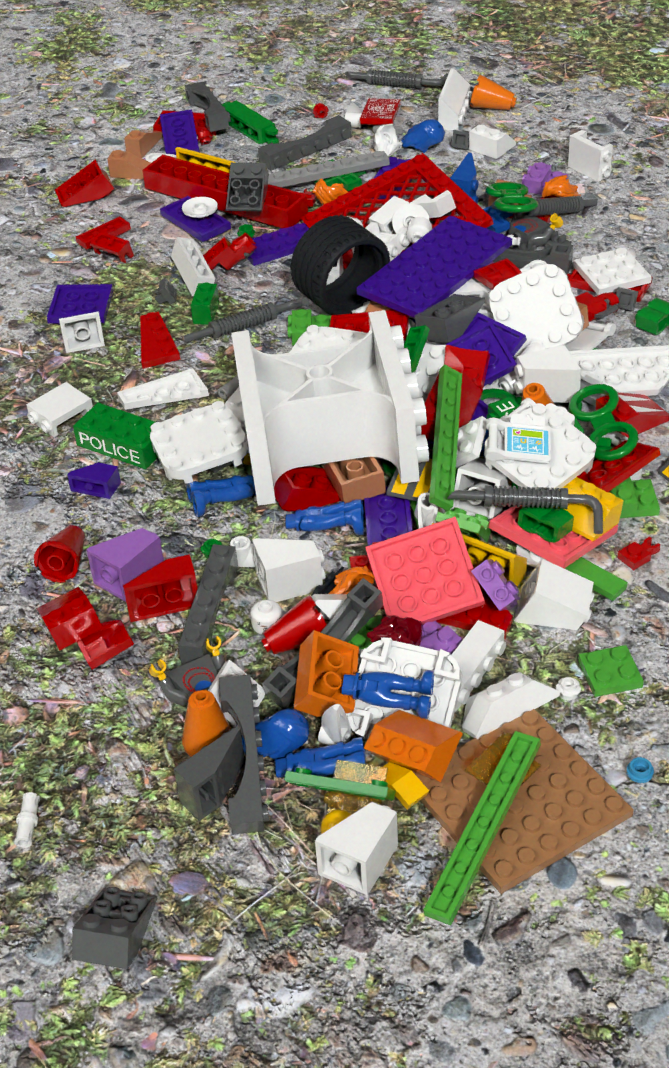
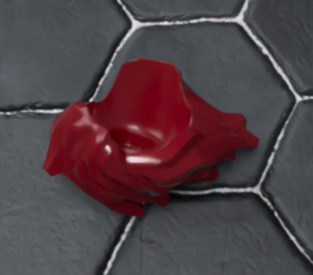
(398, 629)

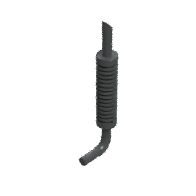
(396, 78)
(559, 205)
(245, 319)
(532, 498)

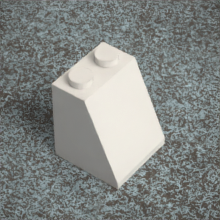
(552, 369)
(474, 477)
(288, 567)
(554, 598)
(358, 847)

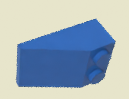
(466, 176)

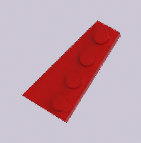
(156, 341)

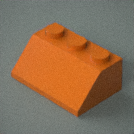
(321, 674)
(414, 744)

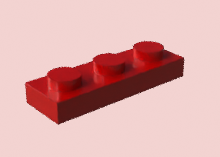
(114, 227)

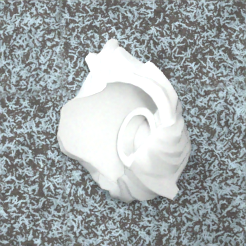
(386, 140)

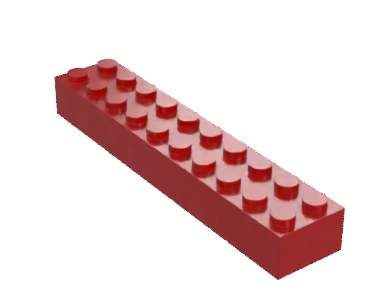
(184, 179)

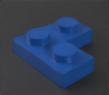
(500, 224)

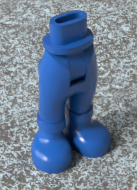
(221, 490)
(328, 517)
(377, 686)
(322, 759)

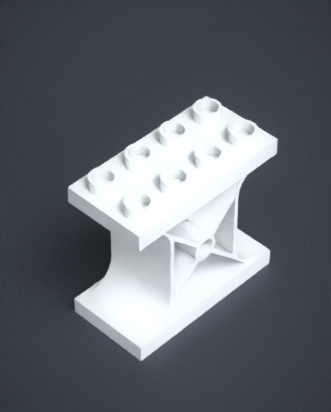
(331, 405)

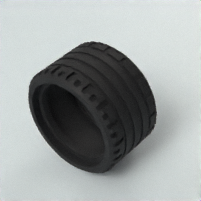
(321, 249)

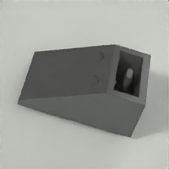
(247, 186)
(209, 774)
(112, 928)

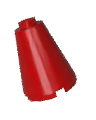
(61, 554)
(293, 627)

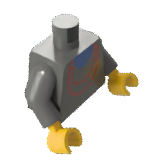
(533, 227)
(191, 676)

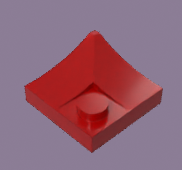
(496, 273)
(471, 362)
(105, 643)

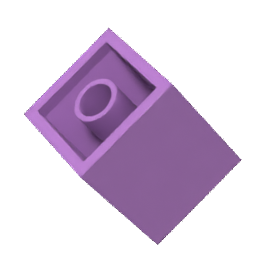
(124, 559)

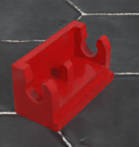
(112, 245)

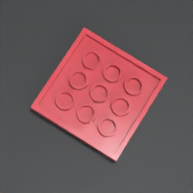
(560, 553)
(425, 573)

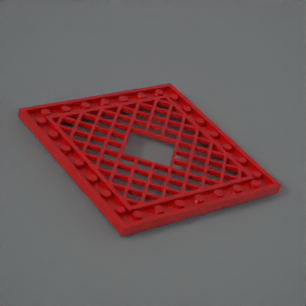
(426, 170)

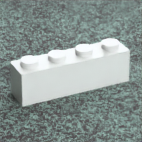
(191, 263)
(477, 656)

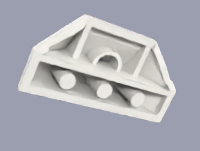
(504, 703)

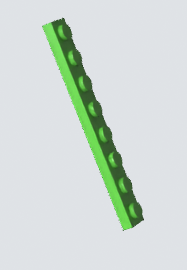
(445, 438)
(482, 828)

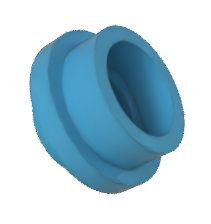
(640, 770)

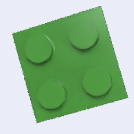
(610, 671)

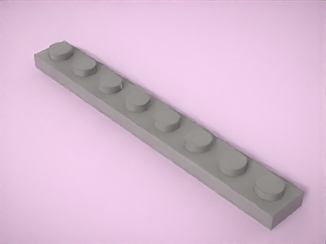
(329, 169)

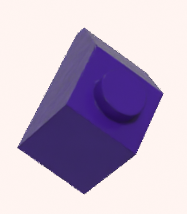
(95, 480)

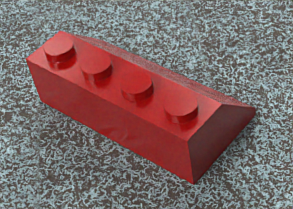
(469, 401)

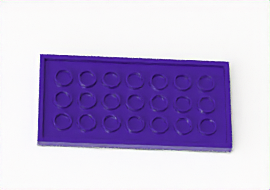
(434, 266)

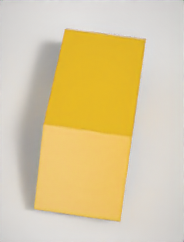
(406, 784)

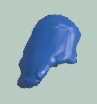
(424, 135)
(281, 733)

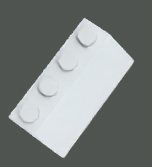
(453, 101)

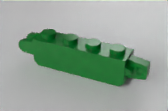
(251, 123)

